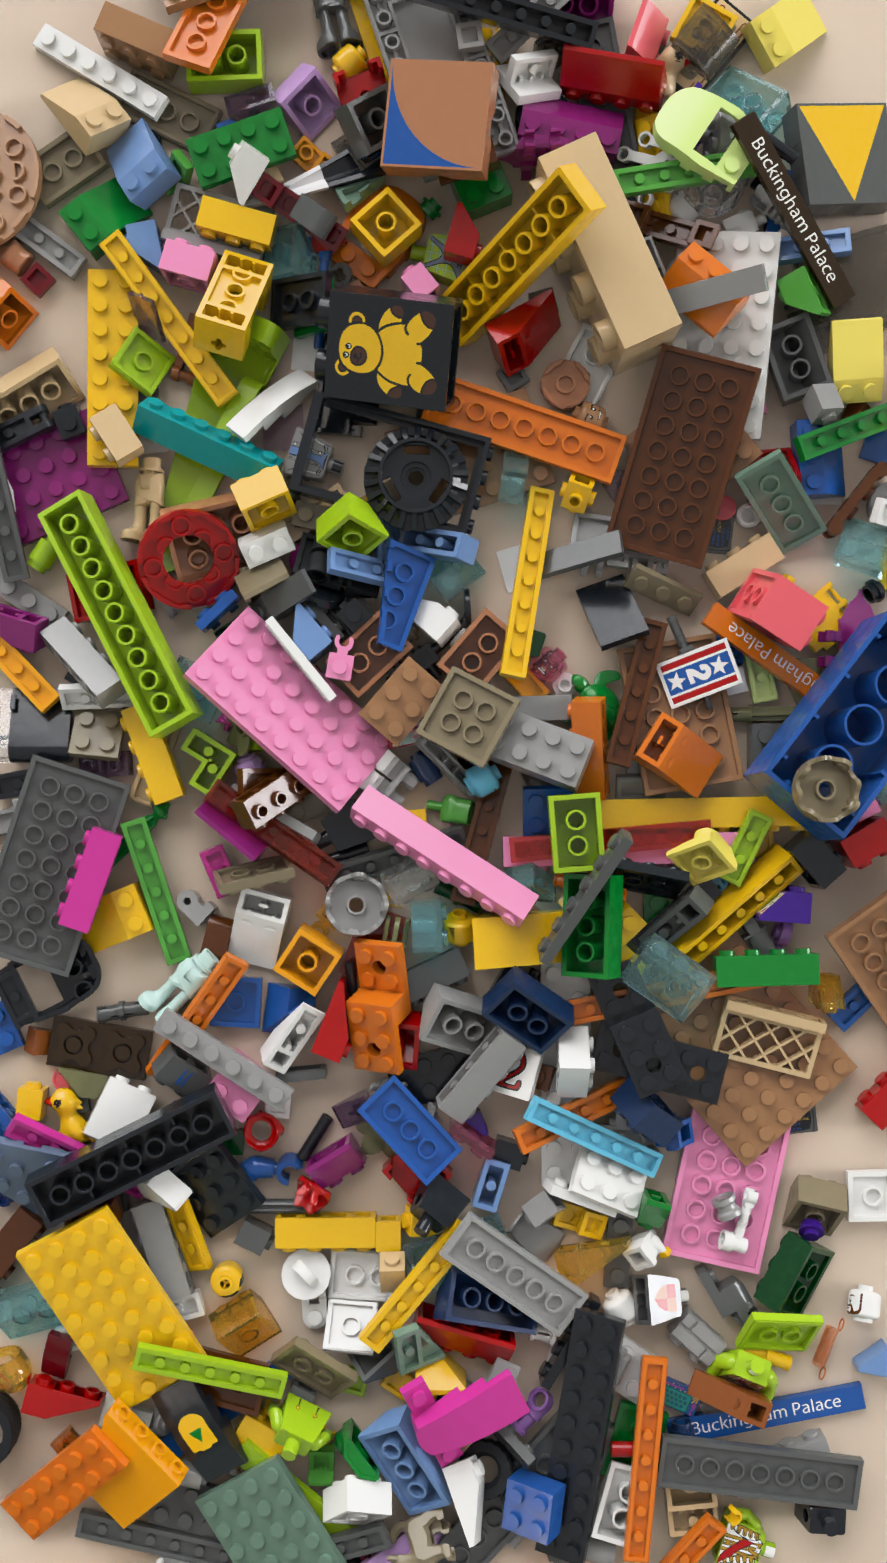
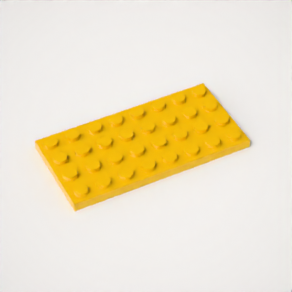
(107, 1301)

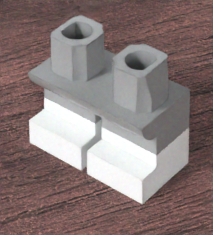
(396, 771)

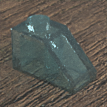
(534, 879)

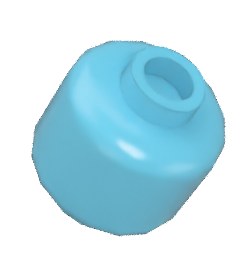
(481, 781)

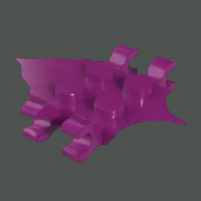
(532, 147)
(855, 612)

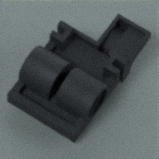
(314, 559)

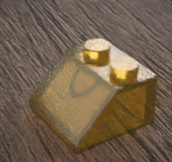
(244, 1323)

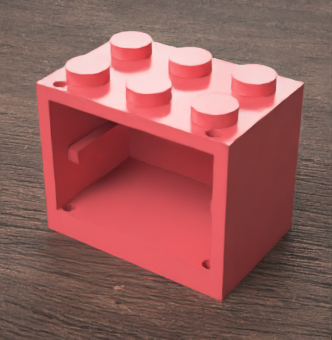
(778, 609)

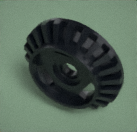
(414, 509)

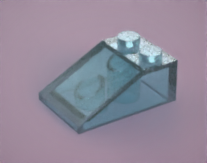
(754, 94)

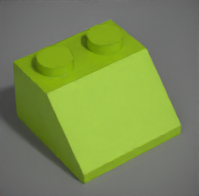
(350, 526)

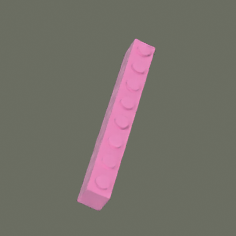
(443, 857)

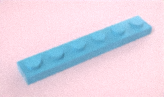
(593, 1136)

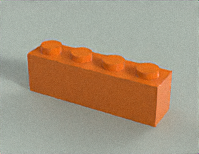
(590, 721)

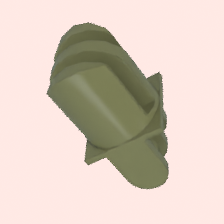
(396, 930)

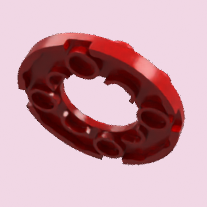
(179, 524)

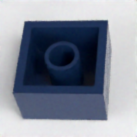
(646, 1115)

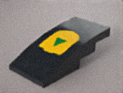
(200, 1429)

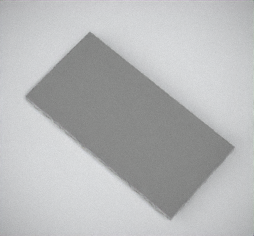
(426, 33)

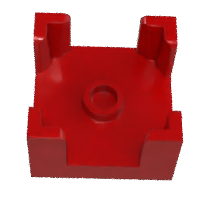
(359, 84)
(405, 1177)

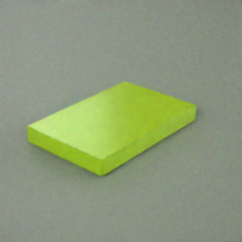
(778, 1331)

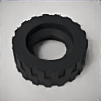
(503, 1459)

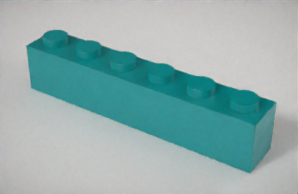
(200, 441)

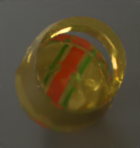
(15, 1373)

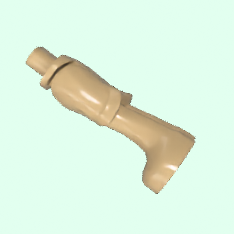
(149, 493)

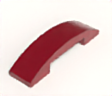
(283, 200)

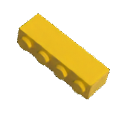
(155, 760)
(326, 1230)

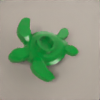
(599, 688)

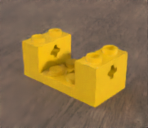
(229, 305)

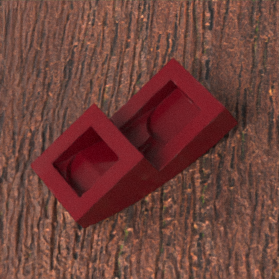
(57, 1354)

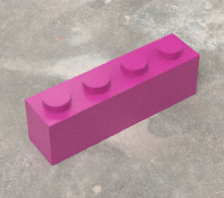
(90, 879)

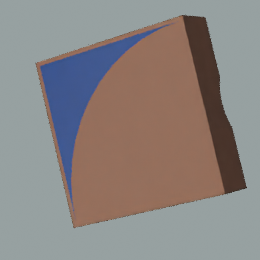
(439, 118)

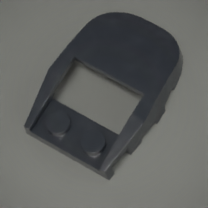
(80, 984)

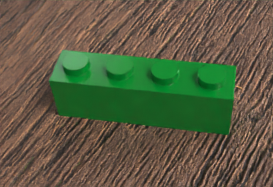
(766, 969)

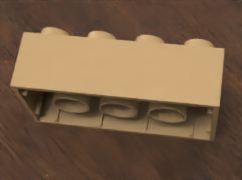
(611, 268)

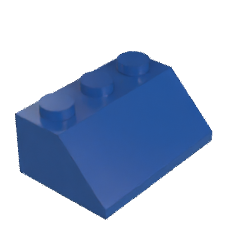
(821, 475)

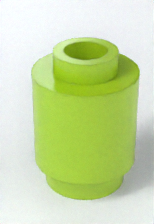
(43, 556)

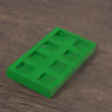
(262, 131)

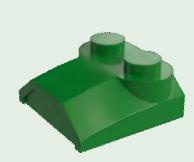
(354, 1452)

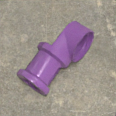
(536, 1413)

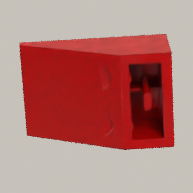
(523, 332)

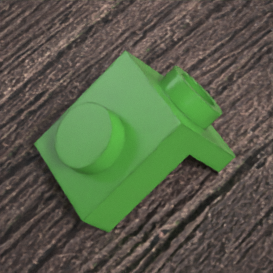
(183, 166)
(321, 1466)

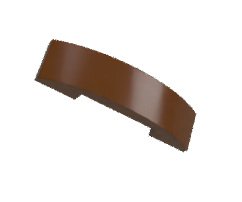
(674, 230)

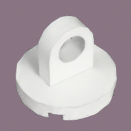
(306, 1274)

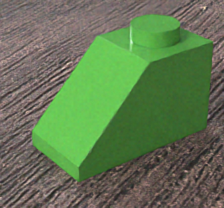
(802, 292)

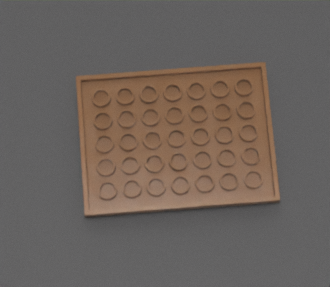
(756, 1101)

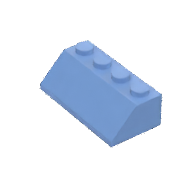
(401, 1460)

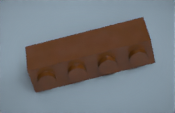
(17, 1234)

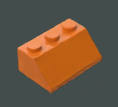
(697, 265)

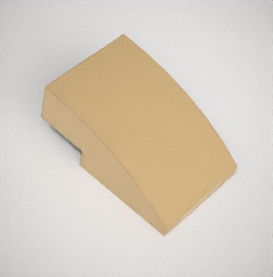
(686, 1508)

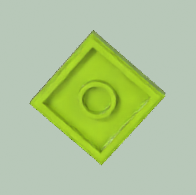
(142, 362)

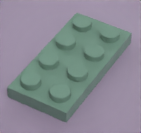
(780, 501)

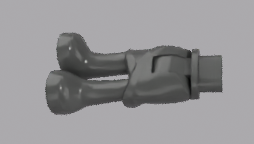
(328, 42)

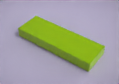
(747, 844)

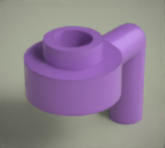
(782, 934)

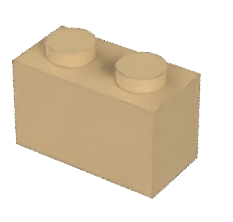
(116, 435)

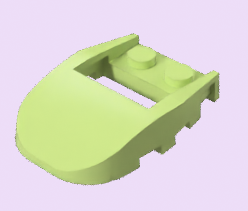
(684, 122)

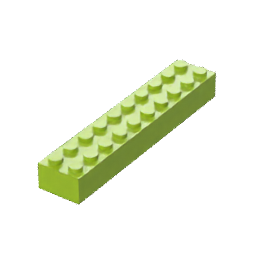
(120, 614)

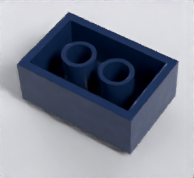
(528, 1010)

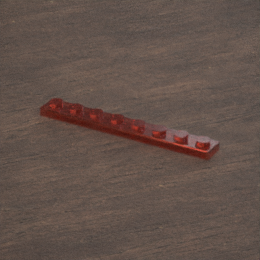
(644, 838)

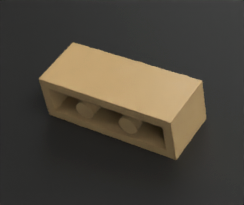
(733, 571)

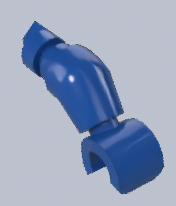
(265, 1167)

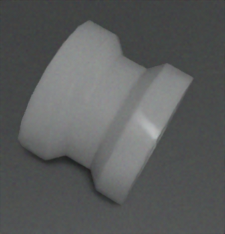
(726, 1206)

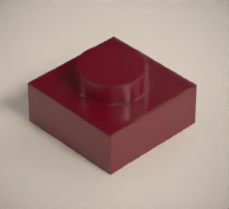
(38, 280)

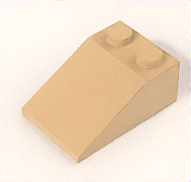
(87, 114)

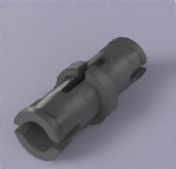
(120, 1011)

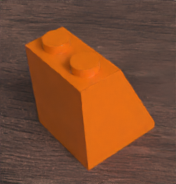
(15, 315)

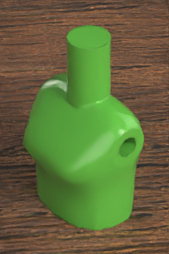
(453, 809)

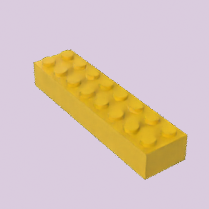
(524, 249)

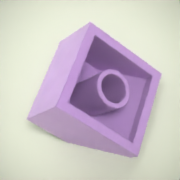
(307, 101)

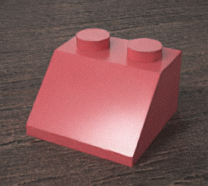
(648, 32)

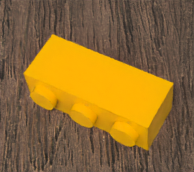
(236, 224)

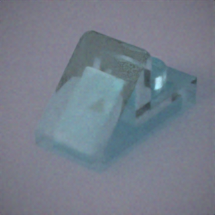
(513, 478)

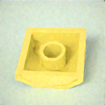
(704, 856)

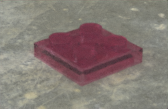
(481, 1145)

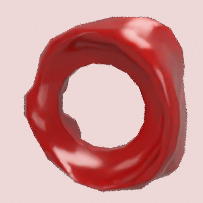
(277, 1131)
(311, 1195)

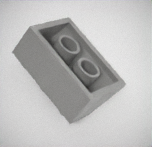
(453, 1019)

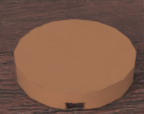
(565, 384)

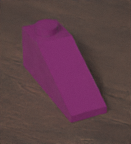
(22, 628)

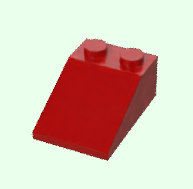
(334, 1032)

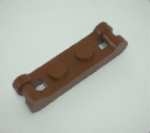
(861, 491)

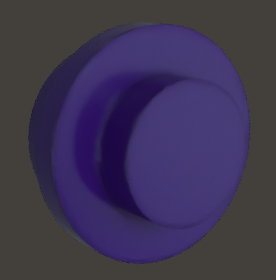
(811, 1229)

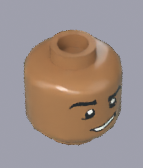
(591, 414)

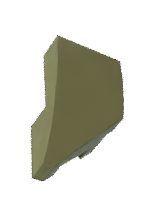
(84, 1083)

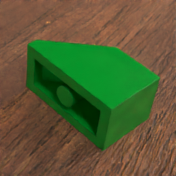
(653, 1209)

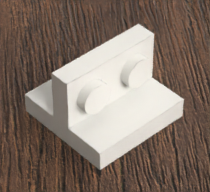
(530, 77)

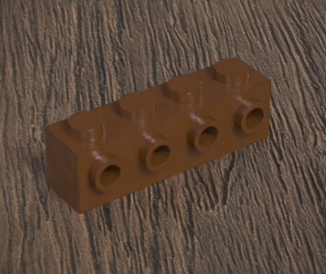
(268, 799)

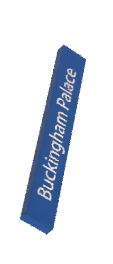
(785, 1410)

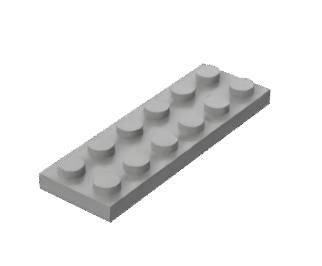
(513, 1273)

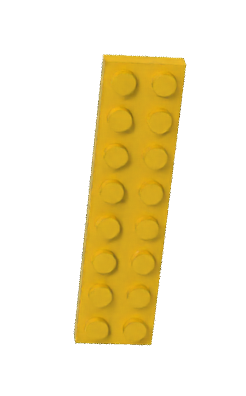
(108, 327)

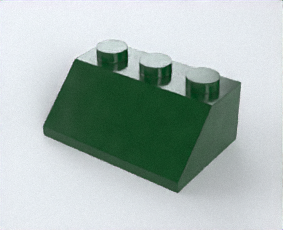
(793, 1274)

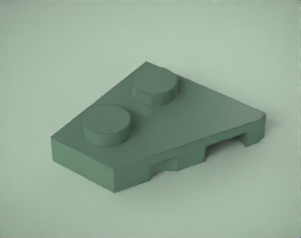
(355, 193)
(414, 1348)

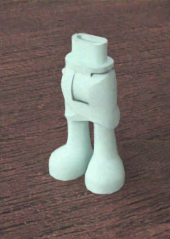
(189, 977)

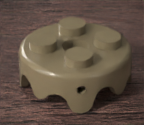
(843, 786)

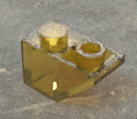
(827, 995)

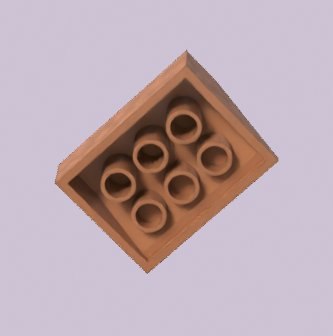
(191, 554)

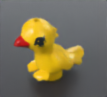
(66, 1103)

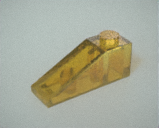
(584, 1259)

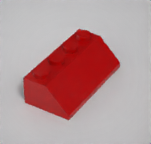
(613, 78)
(465, 1338)

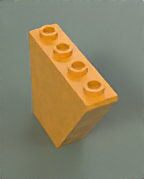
(148, 1476)

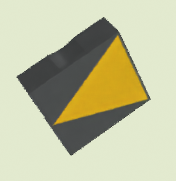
(839, 156)

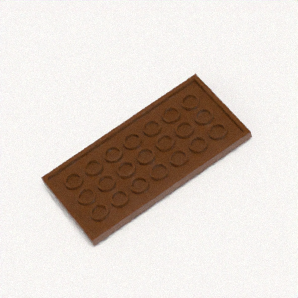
(683, 454)

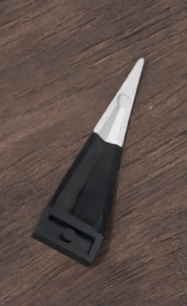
(330, 174)

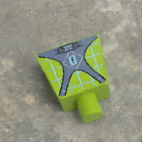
(433, 260)

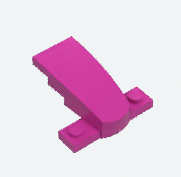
(463, 1415)

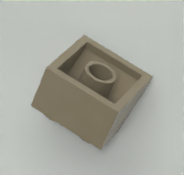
(260, 579)
(816, 1200)

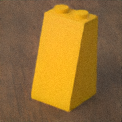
(509, 946)

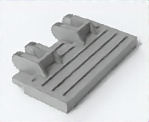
(592, 525)

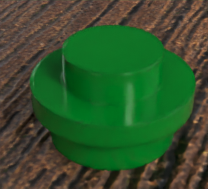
(431, 207)

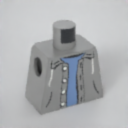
(320, 460)

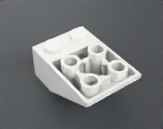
(259, 926)

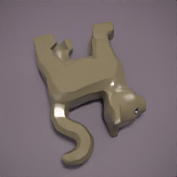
(421, 1538)

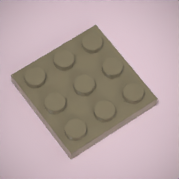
(468, 717)

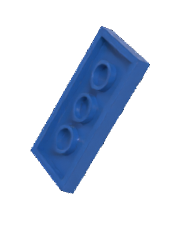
(409, 1130)

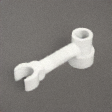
(734, 1241)

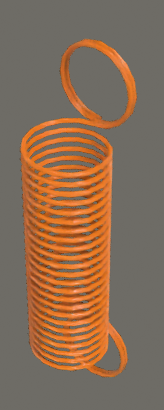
(826, 1330)

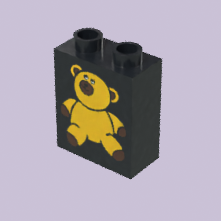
(389, 347)

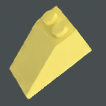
(782, 32)
(857, 359)

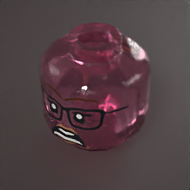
(549, 664)

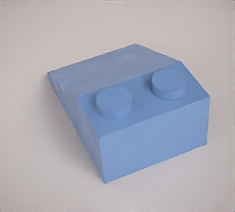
(142, 165)

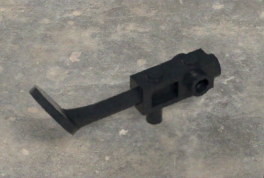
(427, 654)

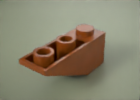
(731, 1398)

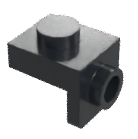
(69, 421)

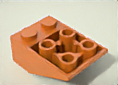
(677, 755)

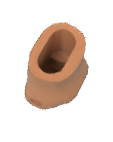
(15, 257)

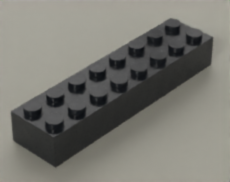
(131, 1155)

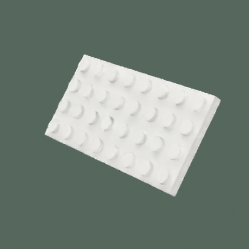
(749, 333)

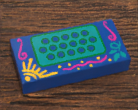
(678, 1398)

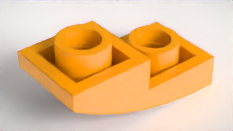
(308, 154)

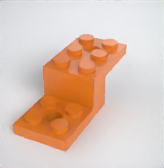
(378, 1006)

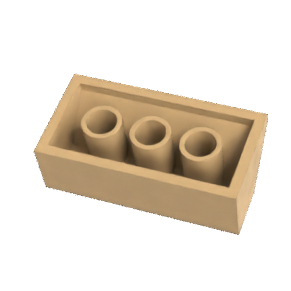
(37, 382)

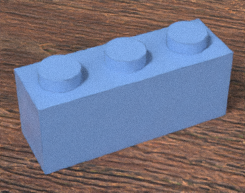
(443, 545)

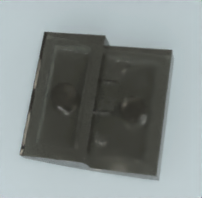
(705, 41)

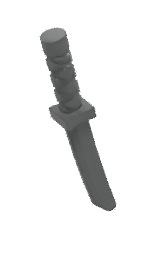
(683, 645)

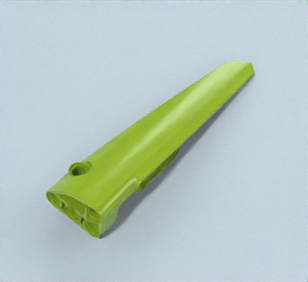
(195, 481)

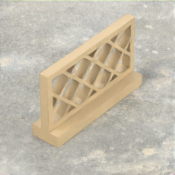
(779, 1018)

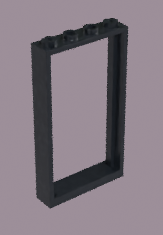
(314, 416)

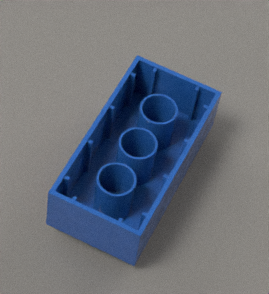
(837, 718)

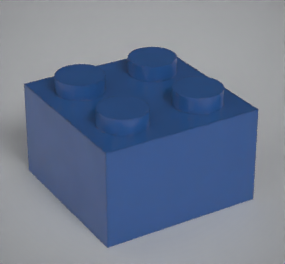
(533, 1506)

